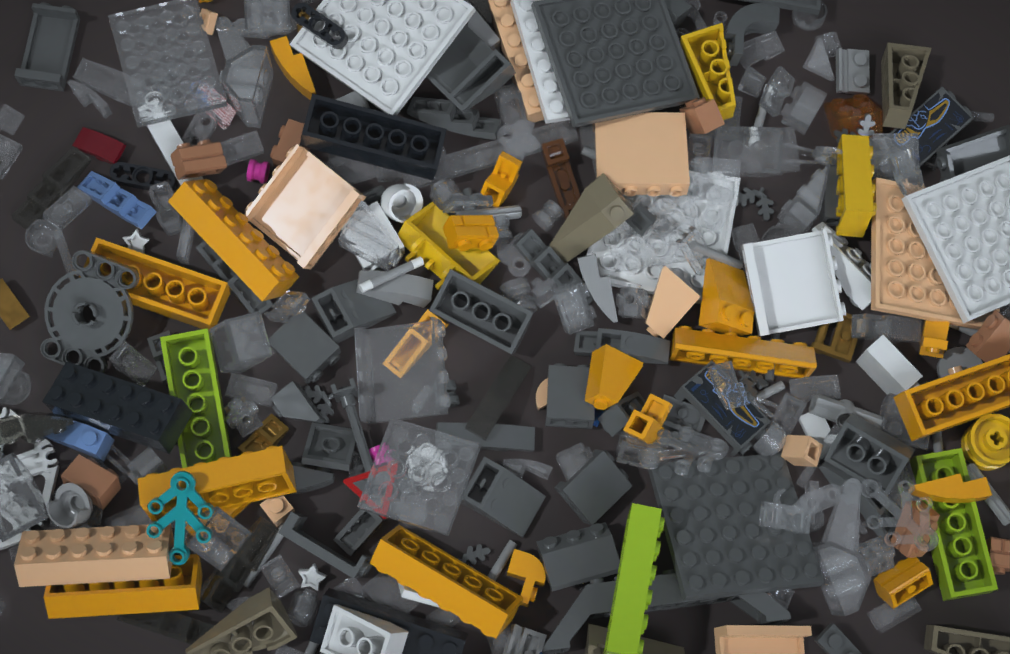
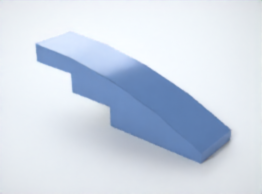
(116, 199)

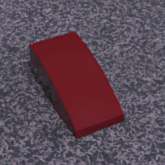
(99, 145)

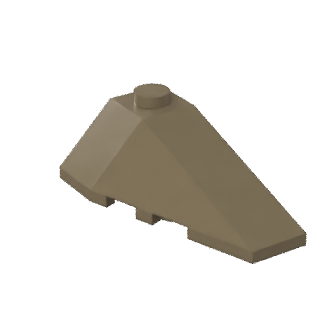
(593, 217)
(252, 626)

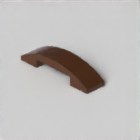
(561, 174)

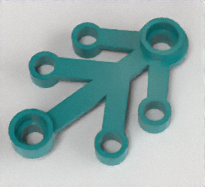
(181, 514)

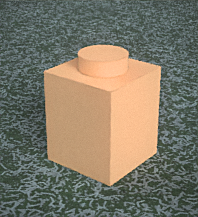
(802, 450)
(277, 509)

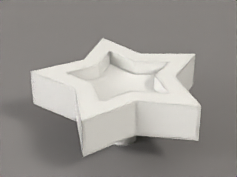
(136, 241)
(311, 577)

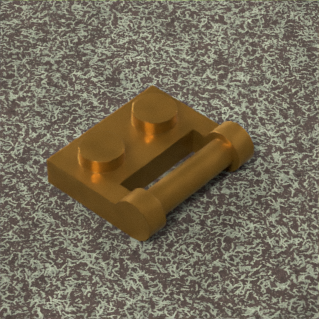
(841, 345)

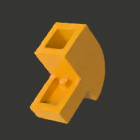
(502, 178)
(934, 338)
(649, 421)
(529, 569)

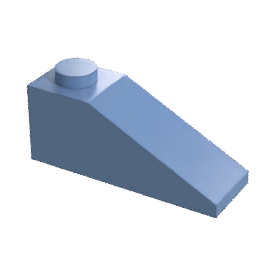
(84, 439)

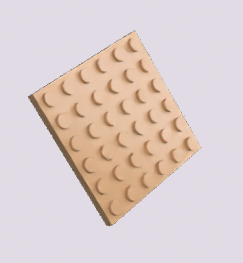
(901, 268)

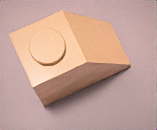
(669, 303)

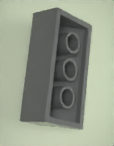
(482, 312)

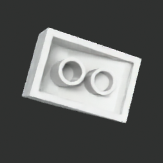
(361, 634)

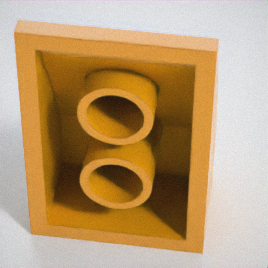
(726, 300)

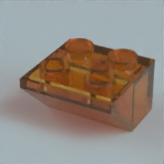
(847, 112)

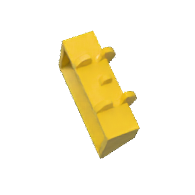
(425, 238)

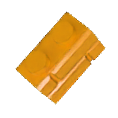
(470, 232)
(903, 581)

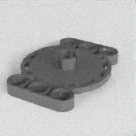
(105, 302)

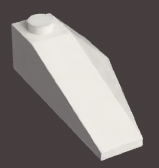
(851, 269)

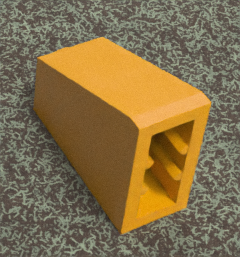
(610, 376)

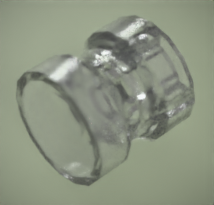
(548, 215)
(502, 223)

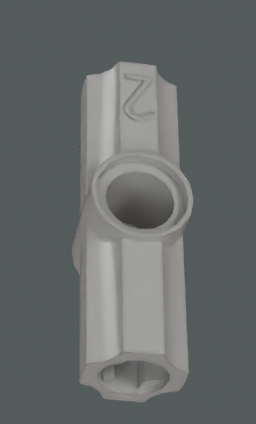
(835, 410)

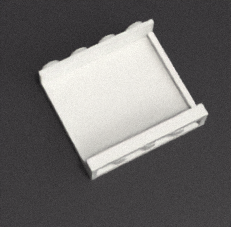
(793, 282)

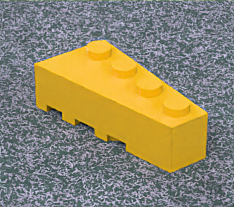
(710, 66)
(854, 185)

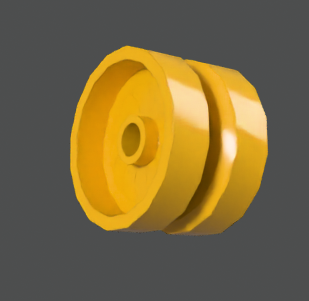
(987, 442)

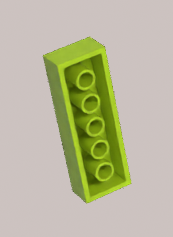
(195, 380)
(962, 551)
(633, 580)

